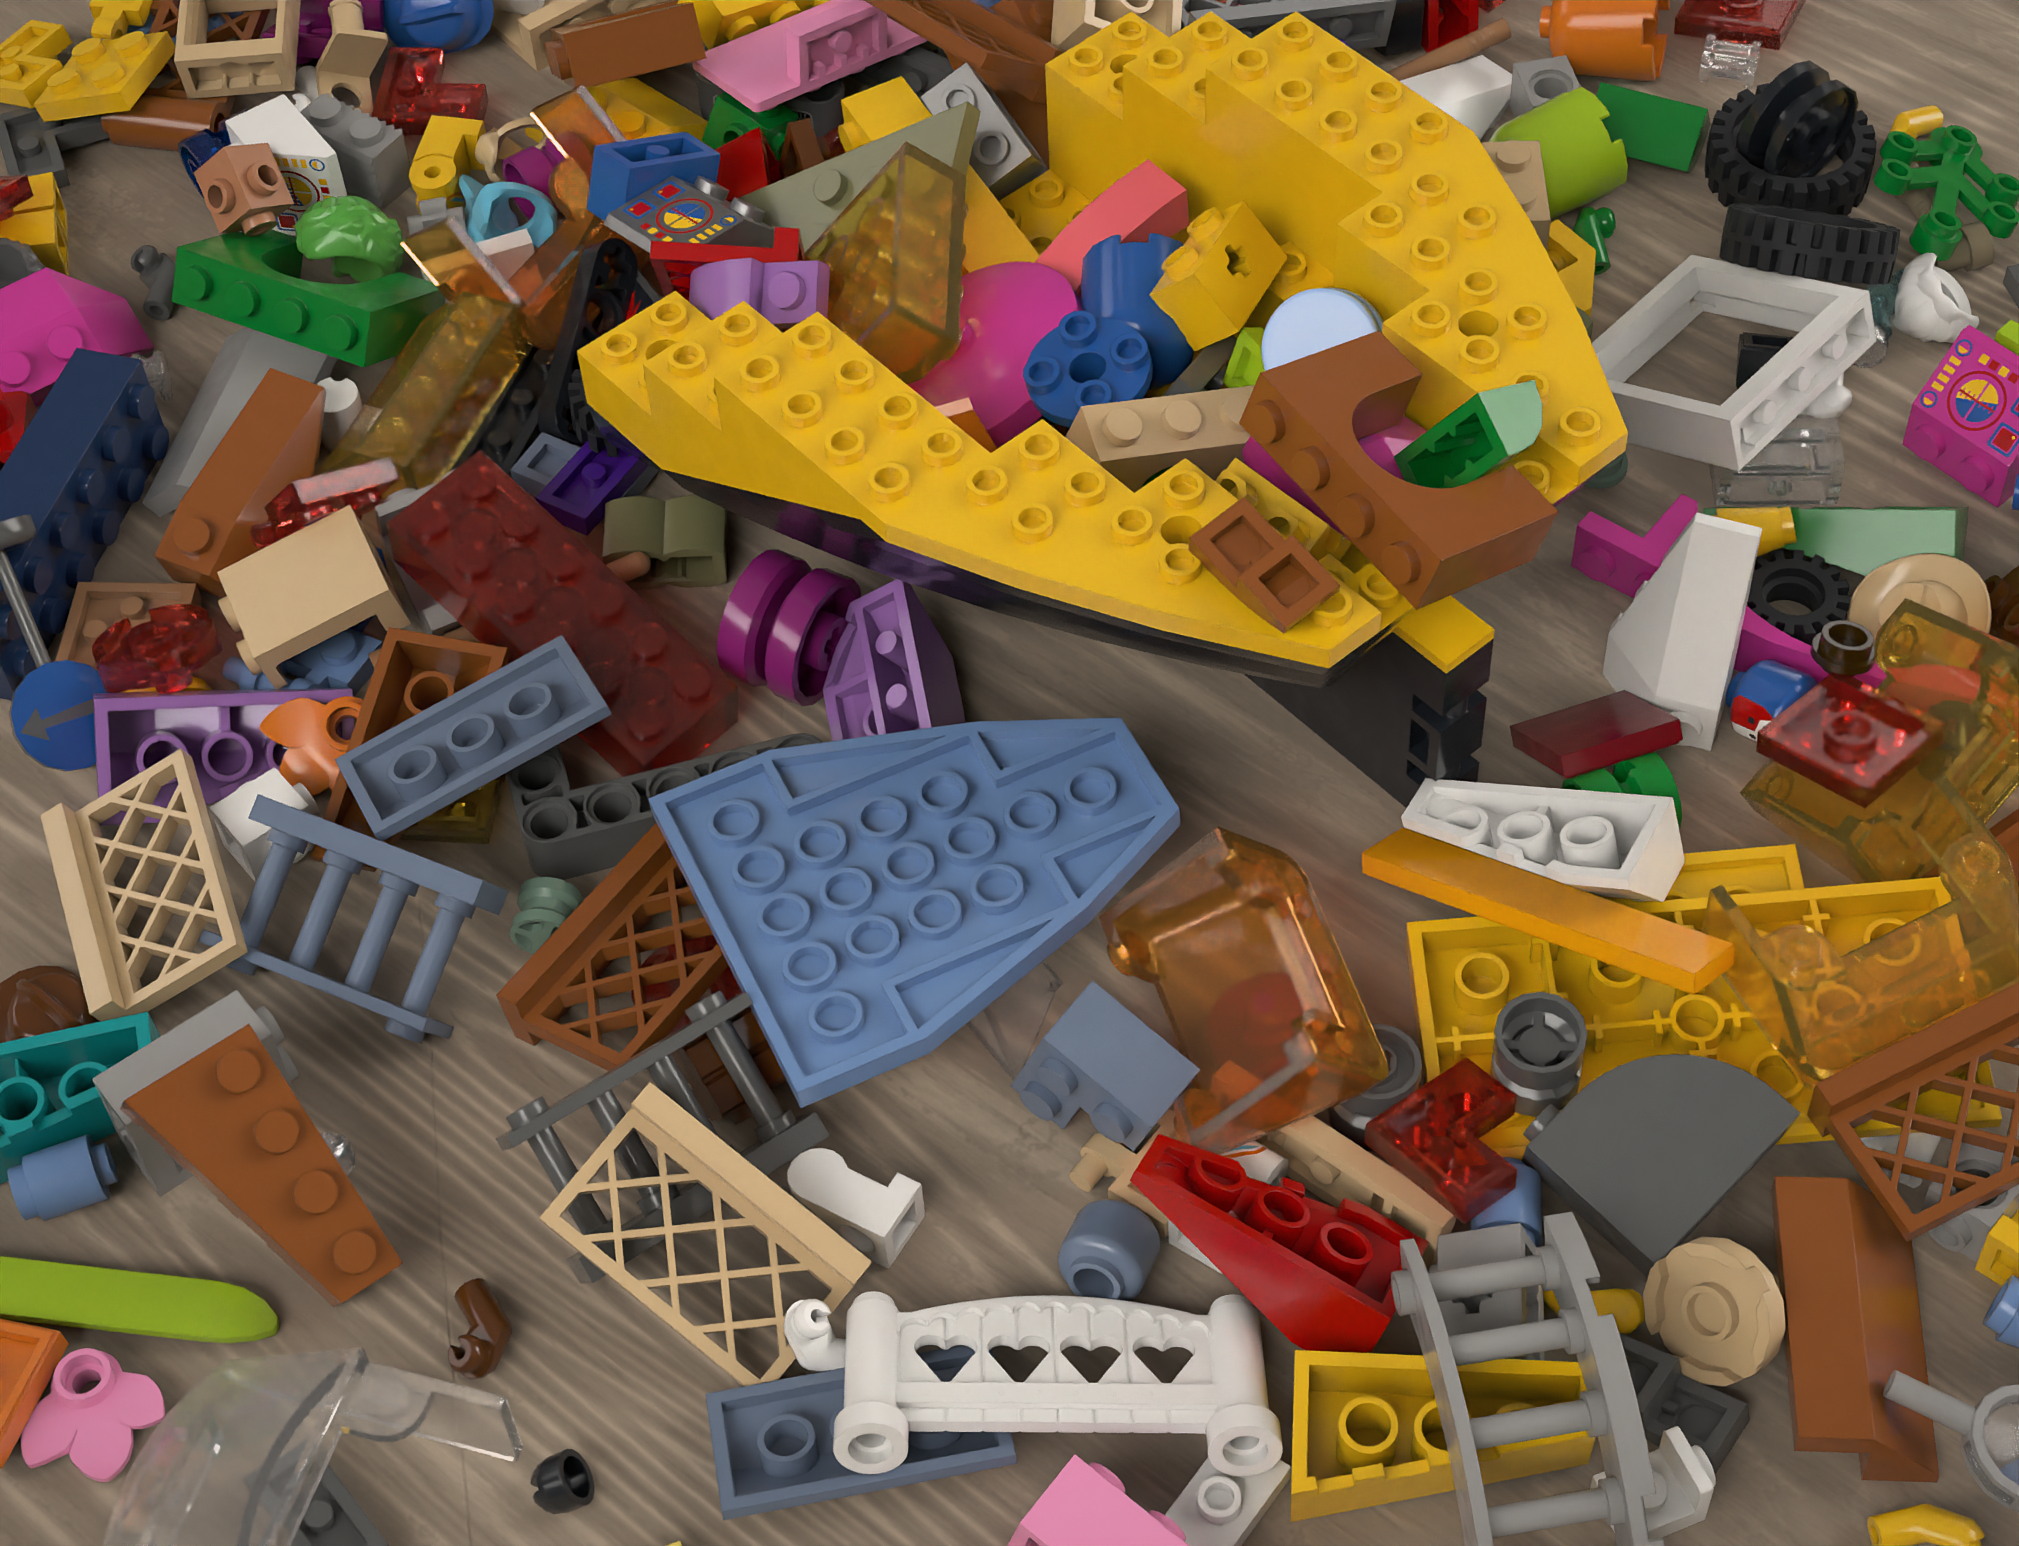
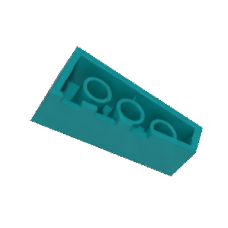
(50, 1087)

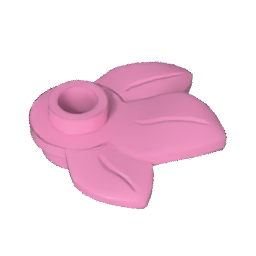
(95, 1424)

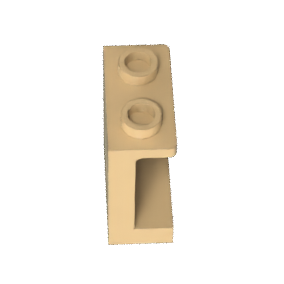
(307, 592)

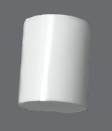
(340, 410)

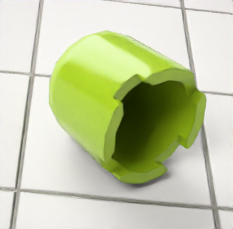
(1574, 147)

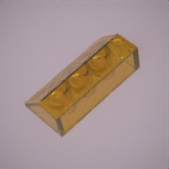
(436, 392)

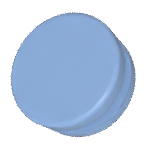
(1316, 322)

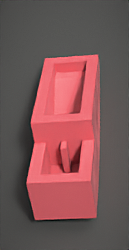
(1131, 207)

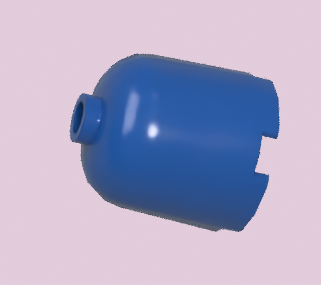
(1118, 286)

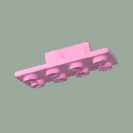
(804, 52)

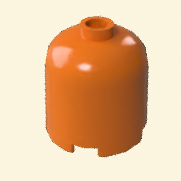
(1607, 37)

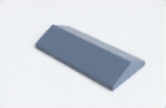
(471, 738)
(779, 1434)

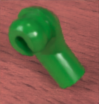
(1594, 226)

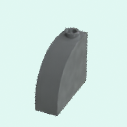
(1656, 1147)

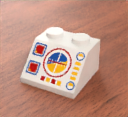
(300, 152)

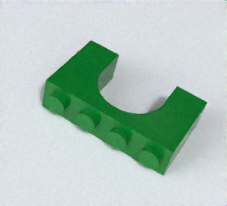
(260, 288)

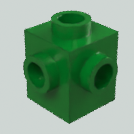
(732, 119)

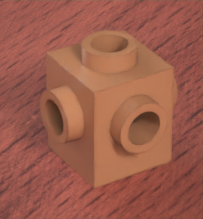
(244, 189)

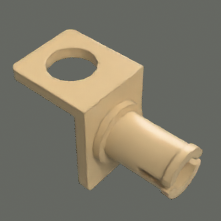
(349, 53)

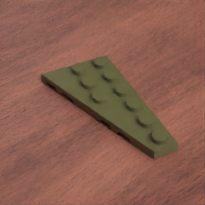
(822, 192)

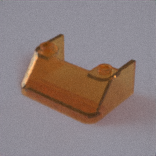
(546, 279)

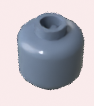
(1109, 1251)

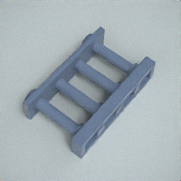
(401, 877)

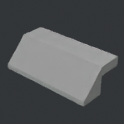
(225, 391)

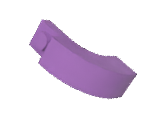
(778, 290)

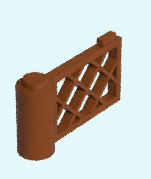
(166, 113)

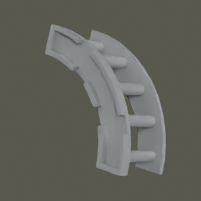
(1604, 1410)

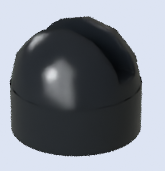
(563, 1482)

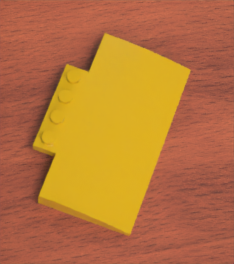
(1473, 967)

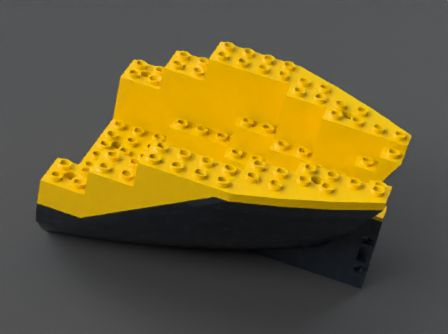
(1359, 194)

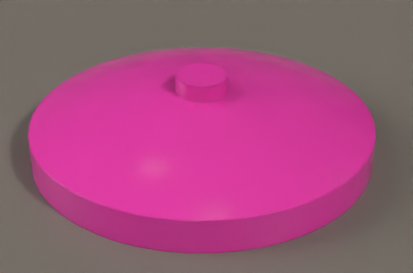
(1001, 321)

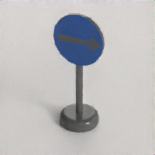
(53, 703)

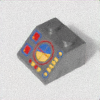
(690, 214)

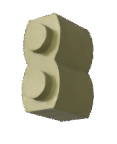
(680, 536)

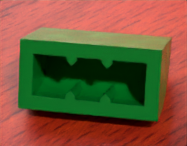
(1655, 127)
(1474, 438)

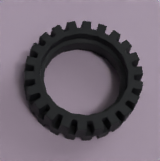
(1744, 183)
(1809, 244)

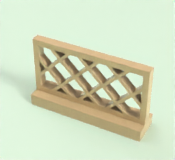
(92, 903)
(738, 1186)

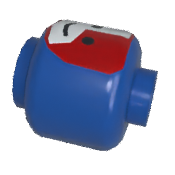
(1763, 694)

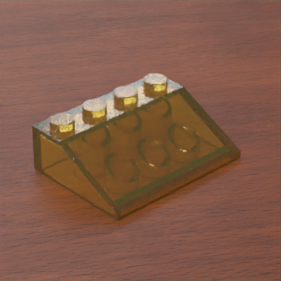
(900, 263)

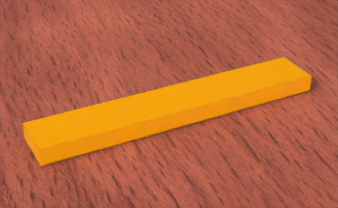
(1550, 910)

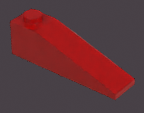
(1298, 1260)

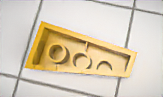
(1375, 1434)

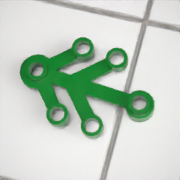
(1952, 154)

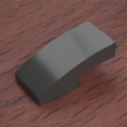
(1673, 1400)

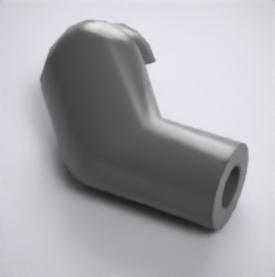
(158, 275)

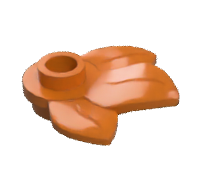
(311, 739)

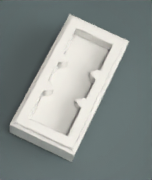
(1225, 1507)

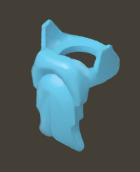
(490, 214)

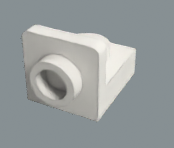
(1682, 1485)

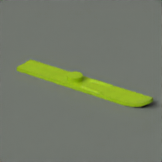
(132, 1302)

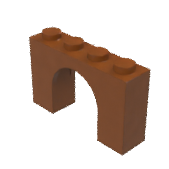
(625, 44)
(1414, 534)

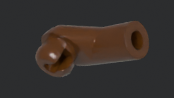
(488, 1332)

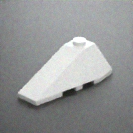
(1686, 626)

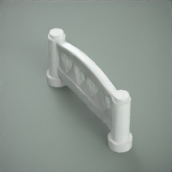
(896, 1392)

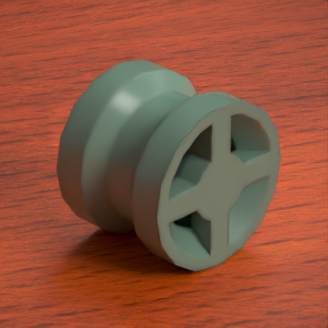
(543, 908)

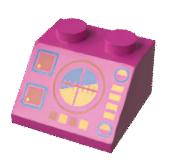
(1970, 417)

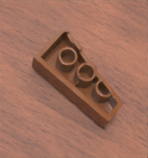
(263, 1158)

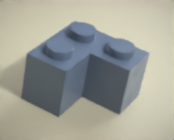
(1107, 1066)

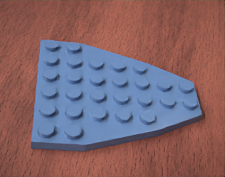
(908, 876)

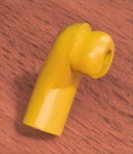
(1918, 121)
(1923, 1525)

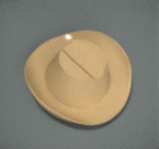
(1927, 579)

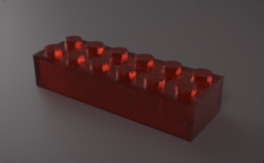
(526, 580)

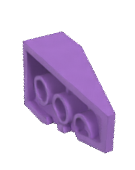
(209, 725)

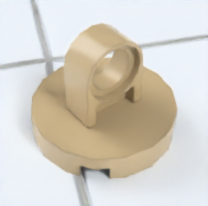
(1715, 1310)

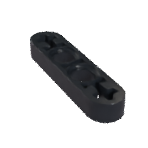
(576, 332)

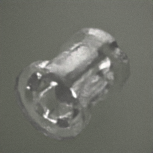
(1729, 61)

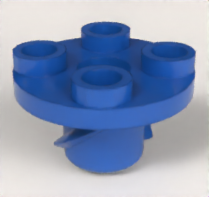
(1086, 364)

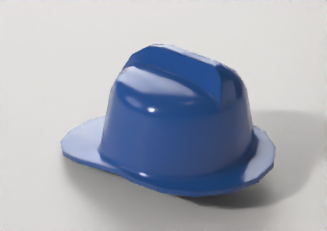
(438, 23)

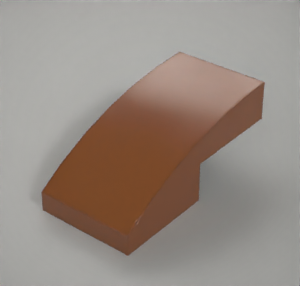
(1261, 568)

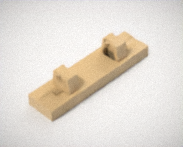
(1342, 1169)

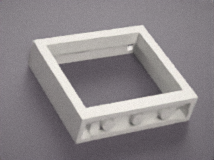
(1833, 333)

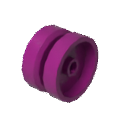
(784, 625)

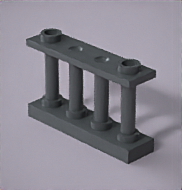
(779, 1132)

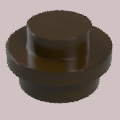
(1844, 648)

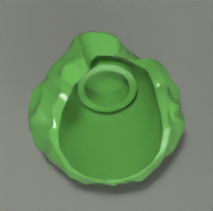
(353, 236)

